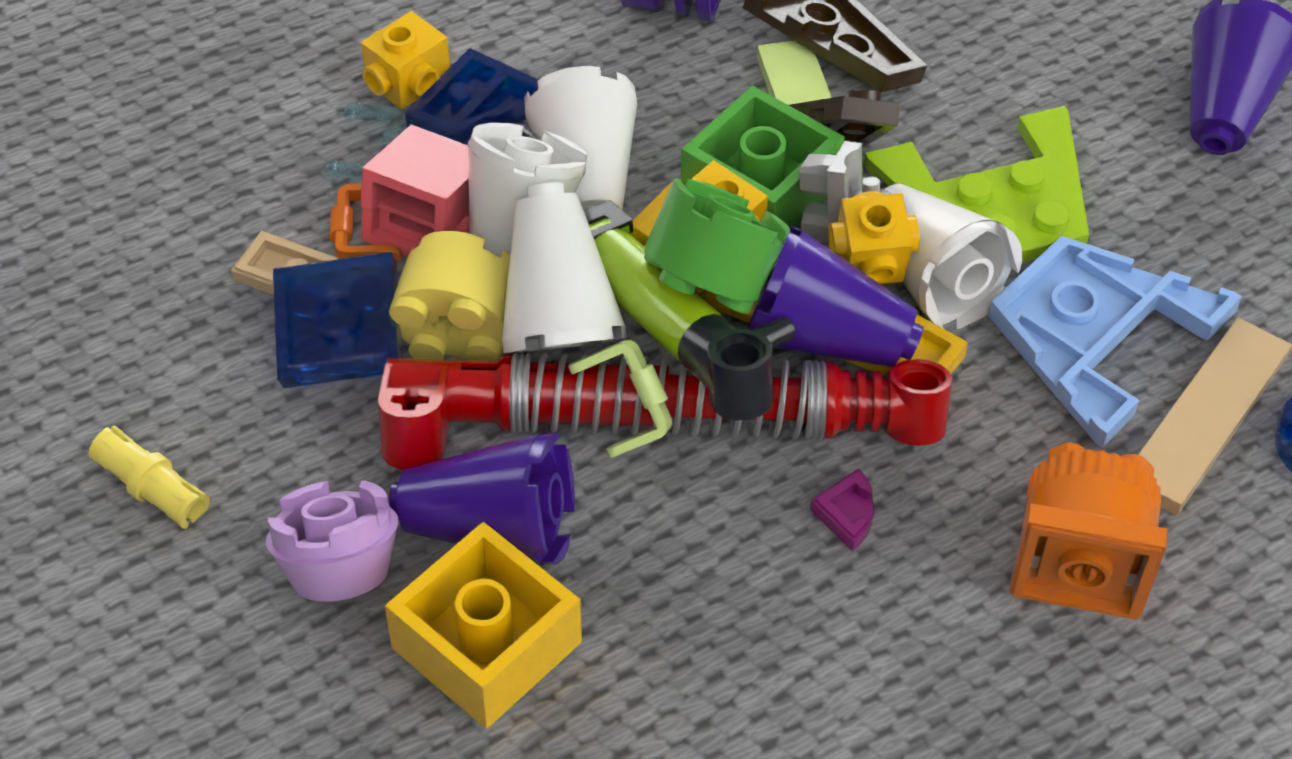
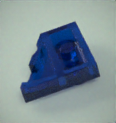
(472, 94)

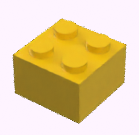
(484, 624)

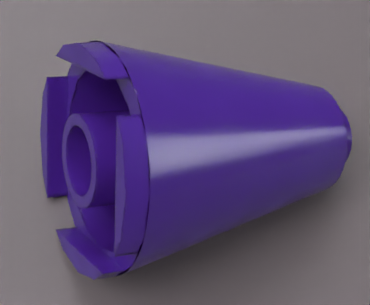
(1236, 70)
(835, 306)
(509, 486)

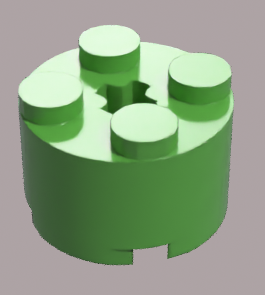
(714, 244)

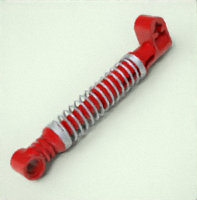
(518, 394)

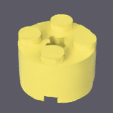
(452, 298)

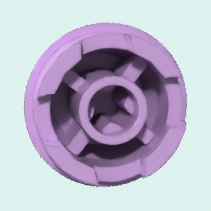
(333, 541)

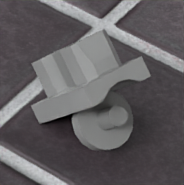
(834, 177)

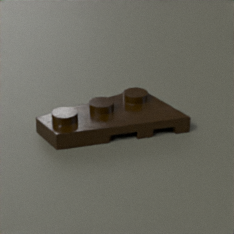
(846, 37)

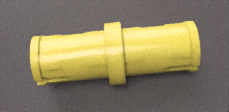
(148, 476)

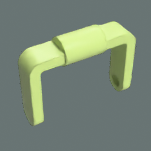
(647, 386)

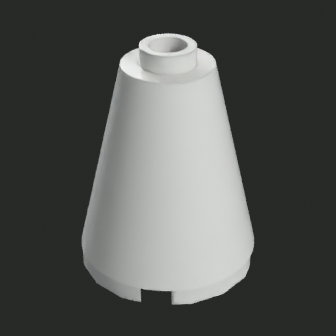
(595, 116)
(501, 169)
(959, 259)
(556, 277)

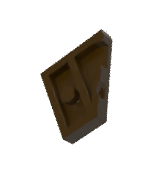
(857, 116)

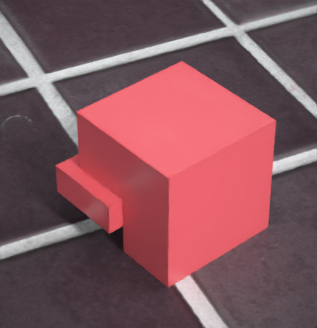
(415, 190)

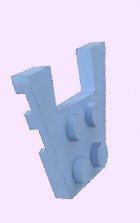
(1079, 307)

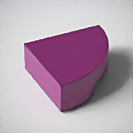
(847, 508)

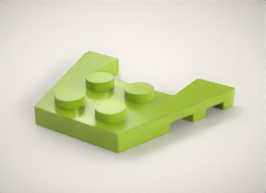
(1031, 197)

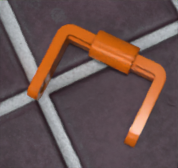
(342, 227)

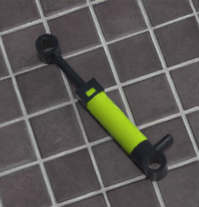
(726, 359)

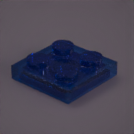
(335, 319)

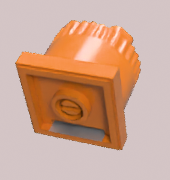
(1090, 532)

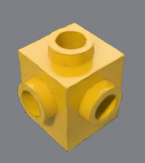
(404, 59)
(875, 235)

